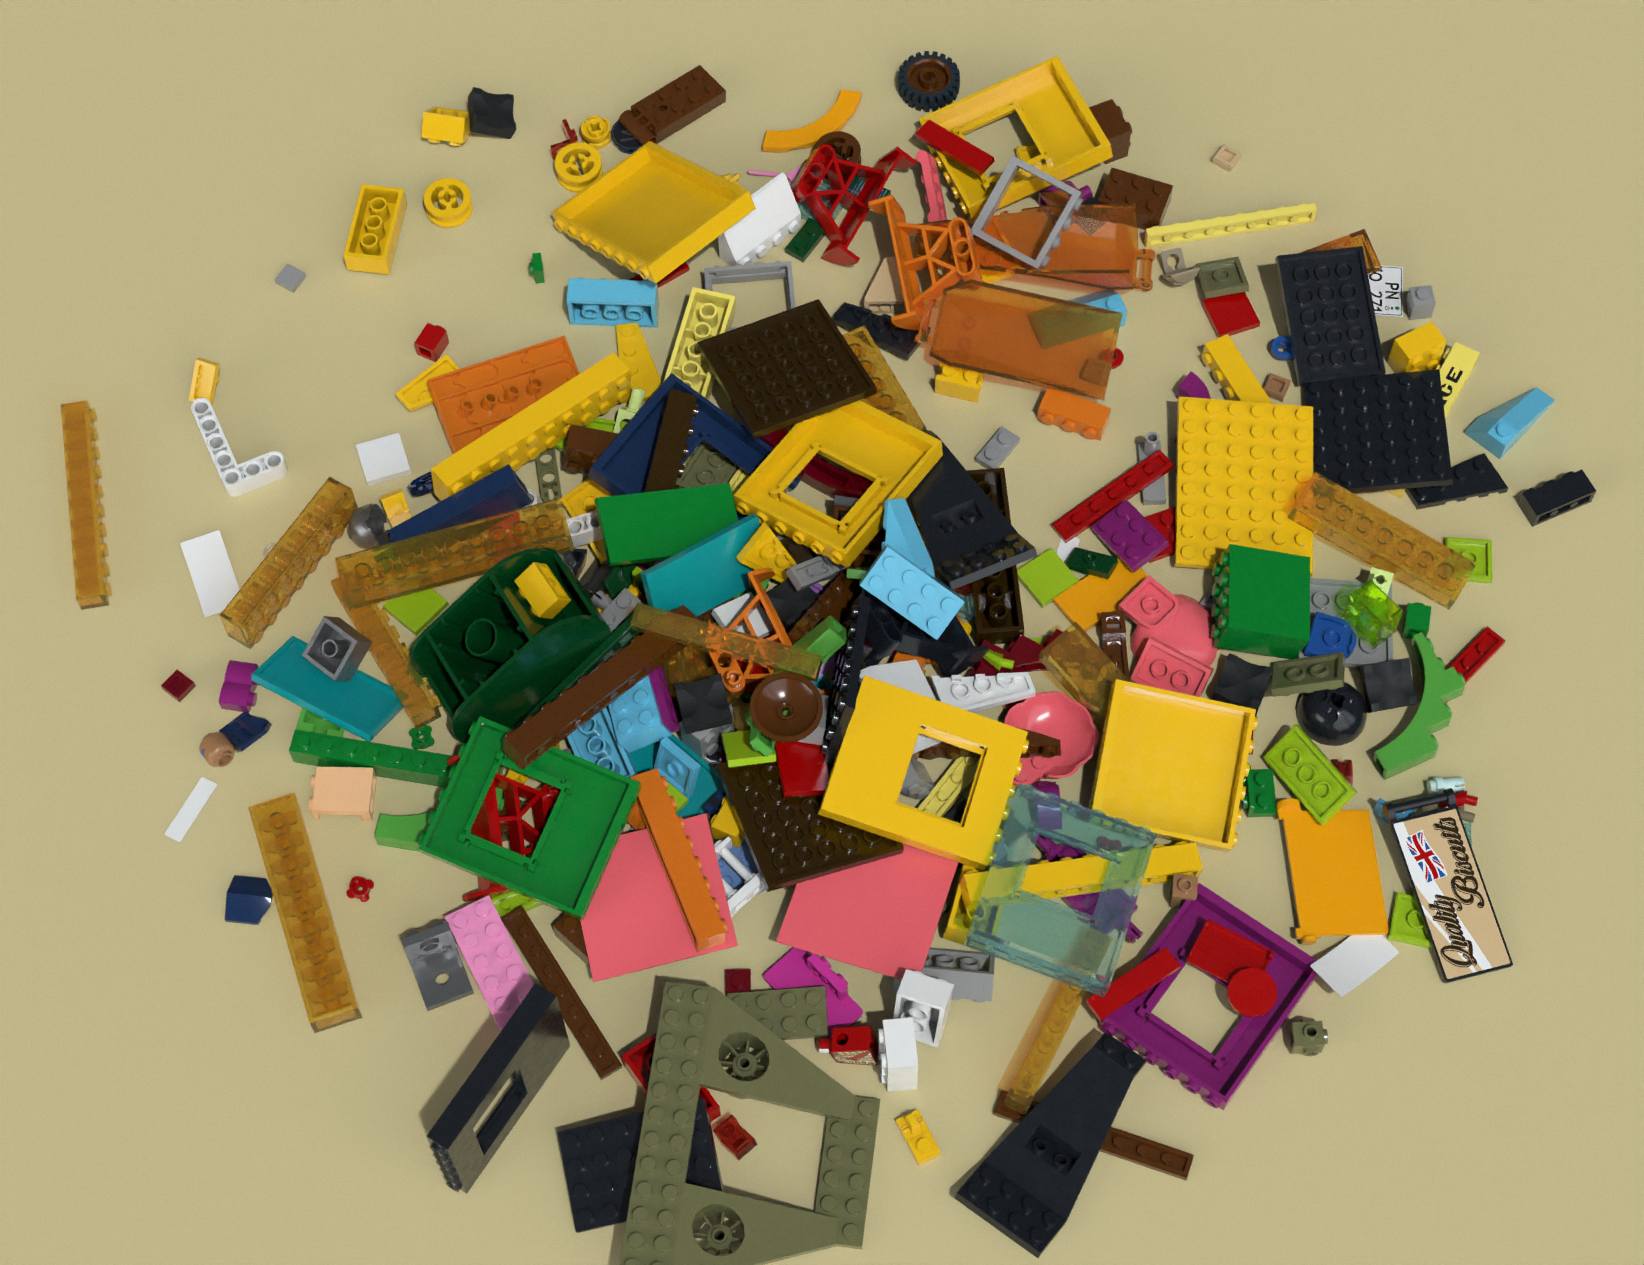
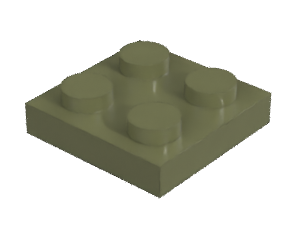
(1222, 277)

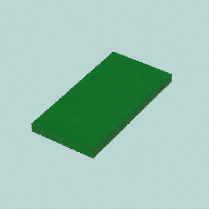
(662, 522)

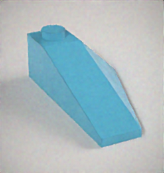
(1507, 423)
(904, 535)

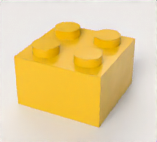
(1417, 350)

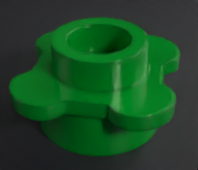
(423, 743)

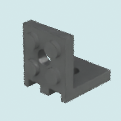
(433, 954)

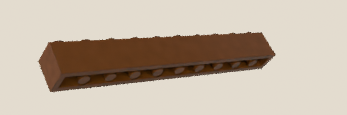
(589, 696)

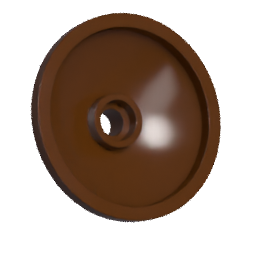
(783, 693)

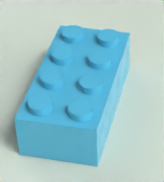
(601, 302)
(912, 592)
(638, 717)

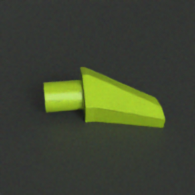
(997, 660)

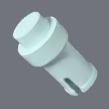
(1439, 784)

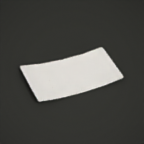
(210, 571)
(1354, 961)

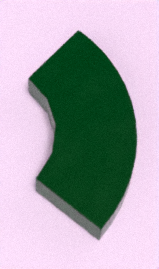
(618, 579)

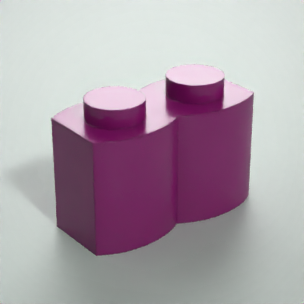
(238, 689)

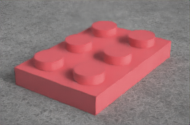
(1170, 670)

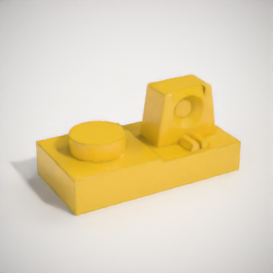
(918, 1137)

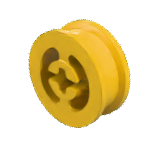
(568, 172)
(446, 192)

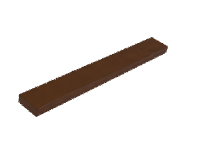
(555, 981)
(1123, 1145)

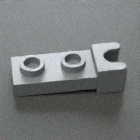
(813, 572)

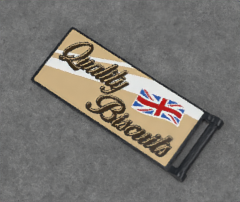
(1448, 888)

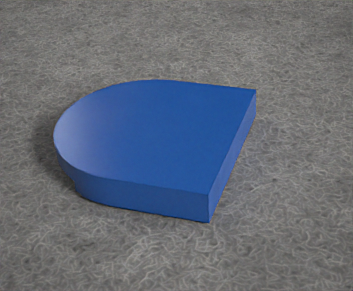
(1330, 636)

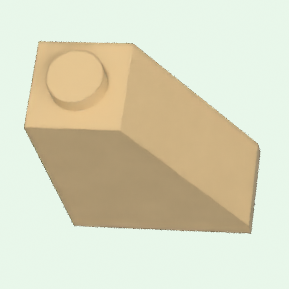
(886, 290)

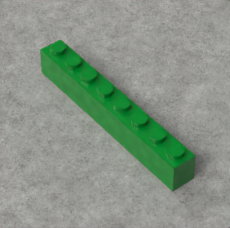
(386, 760)

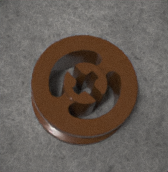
(844, 146)

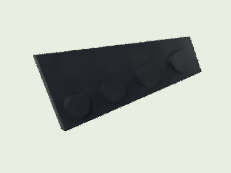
(881, 329)
(1469, 478)

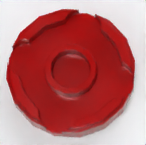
(1252, 992)

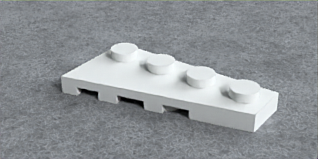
(983, 691)

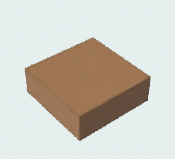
(1276, 387)

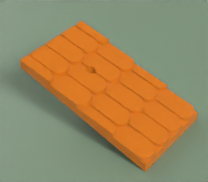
(494, 390)

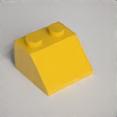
(446, 125)

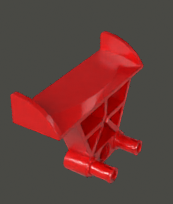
(824, 161)
(488, 821)

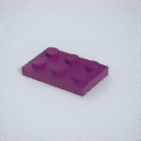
(1130, 536)

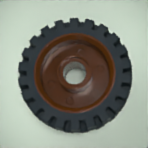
(928, 81)

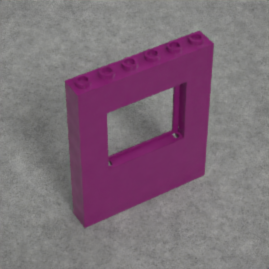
(1249, 1040)

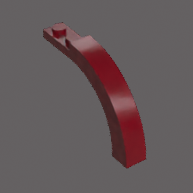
(823, 475)

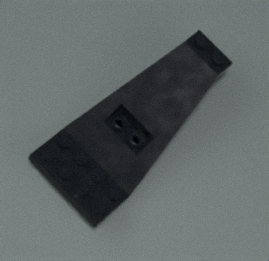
(963, 526)
(1025, 1187)

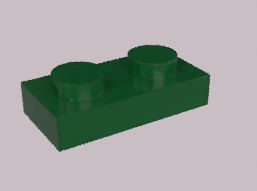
(805, 240)

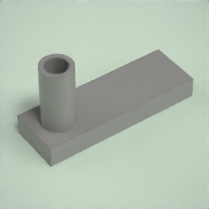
(1154, 493)

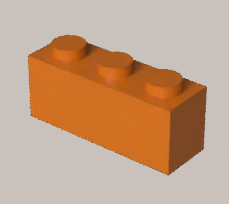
(1074, 414)

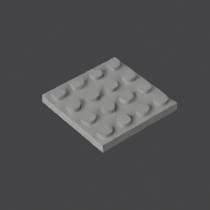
(1331, 598)

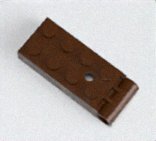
(673, 106)

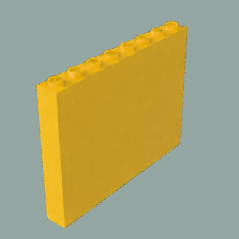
(653, 211)

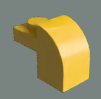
(395, 507)

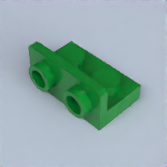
(1260, 793)

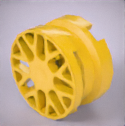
(596, 131)

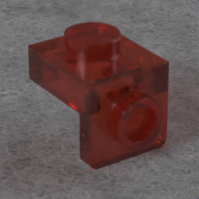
(734, 1137)

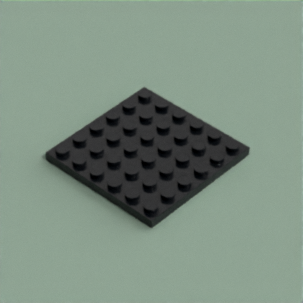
(1380, 431)

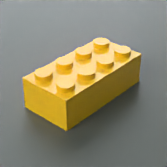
(375, 229)

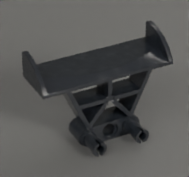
(892, 631)

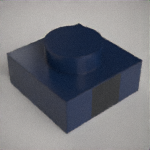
(713, 806)

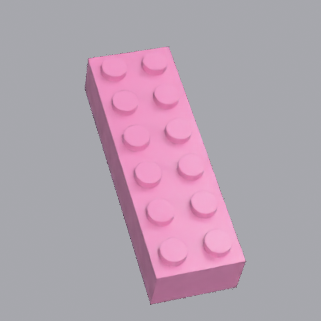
(491, 958)

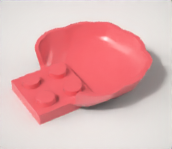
(1170, 619)
(1059, 718)

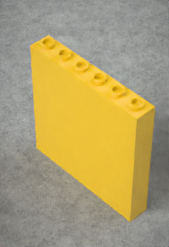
(1174, 764)

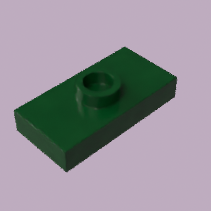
(1092, 563)

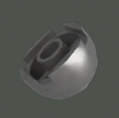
(367, 527)

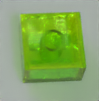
(1372, 613)

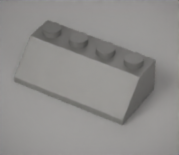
(967, 970)

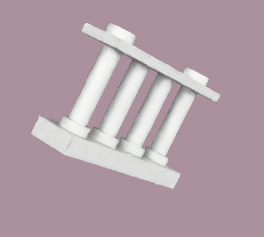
(753, 882)

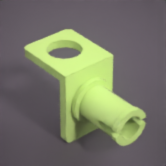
(631, 410)
(1381, 578)

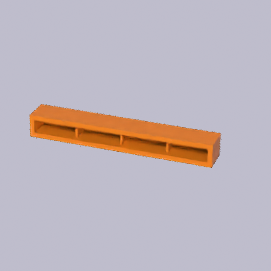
(678, 861)

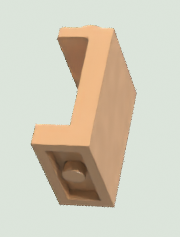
(343, 791)

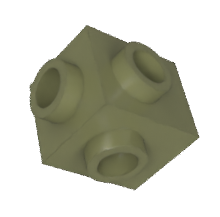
(1307, 1037)

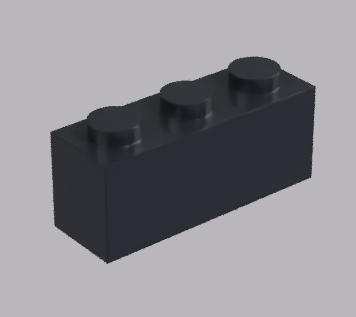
(1556, 497)

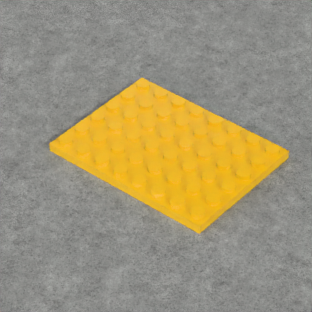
(1240, 478)

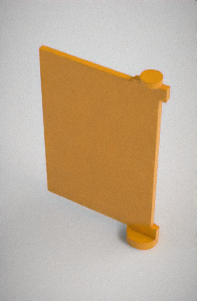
(1333, 873)

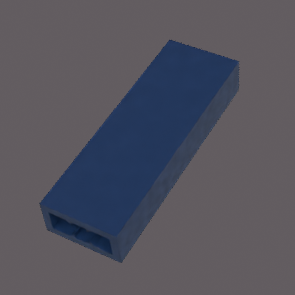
(488, 497)

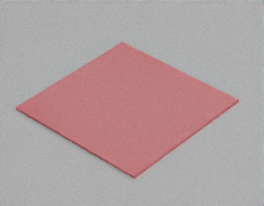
(635, 913)
(872, 913)

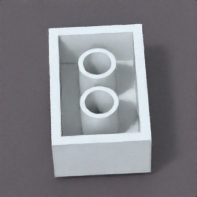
(928, 1004)
(898, 1054)

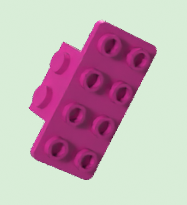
(804, 971)

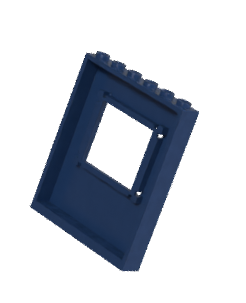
(627, 460)

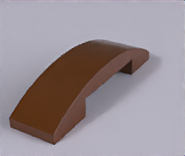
(1114, 640)

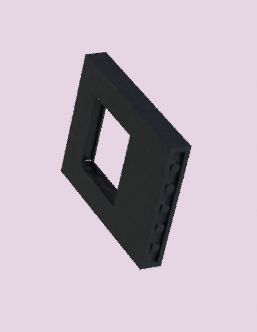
(527, 1053)

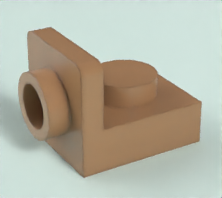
(1183, 888)

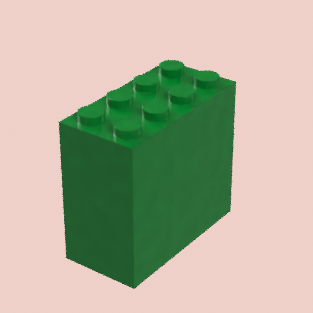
(1261, 602)

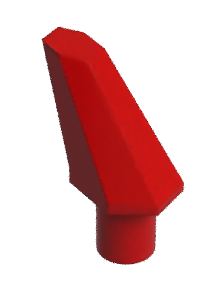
(1461, 799)

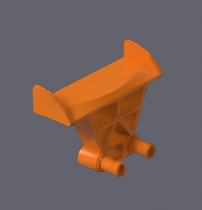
(957, 234)
(732, 676)

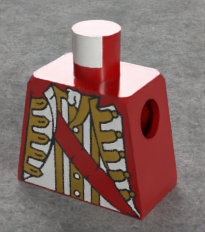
(852, 1045)

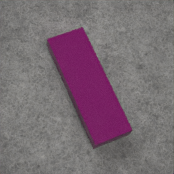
(664, 699)

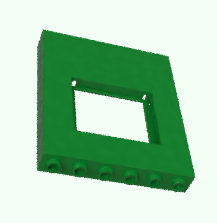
(574, 840)

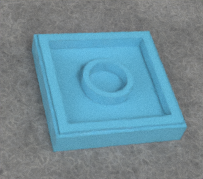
(677, 767)

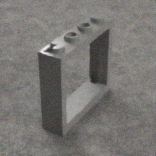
(997, 195)
(752, 272)

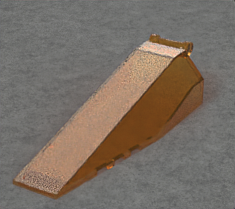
(1093, 252)

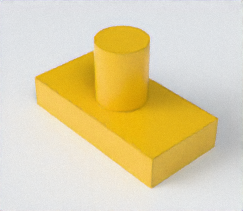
(204, 380)

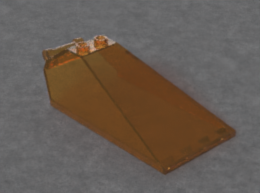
(1023, 337)

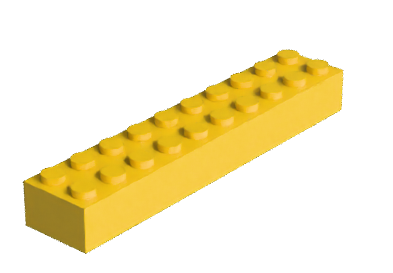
(536, 426)

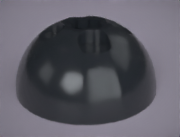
(1332, 715)

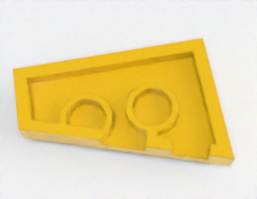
(416, 393)
(766, 551)

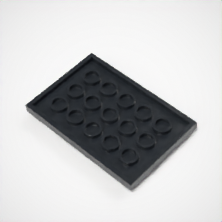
(1330, 315)
(846, 681)
(602, 1163)

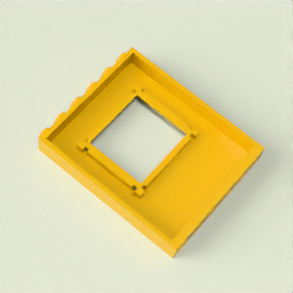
(1051, 113)
(858, 439)
(876, 760)

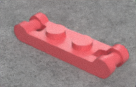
(933, 187)

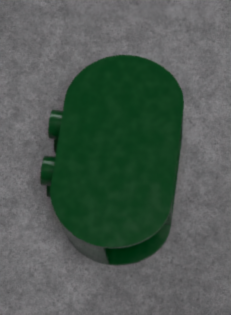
(499, 657)

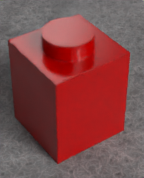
(431, 342)

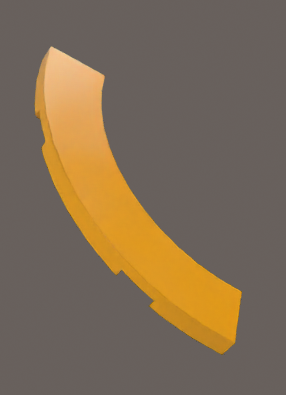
(808, 135)

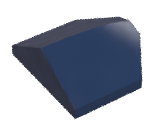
(245, 730)
(247, 900)

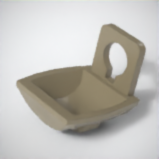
(1182, 274)

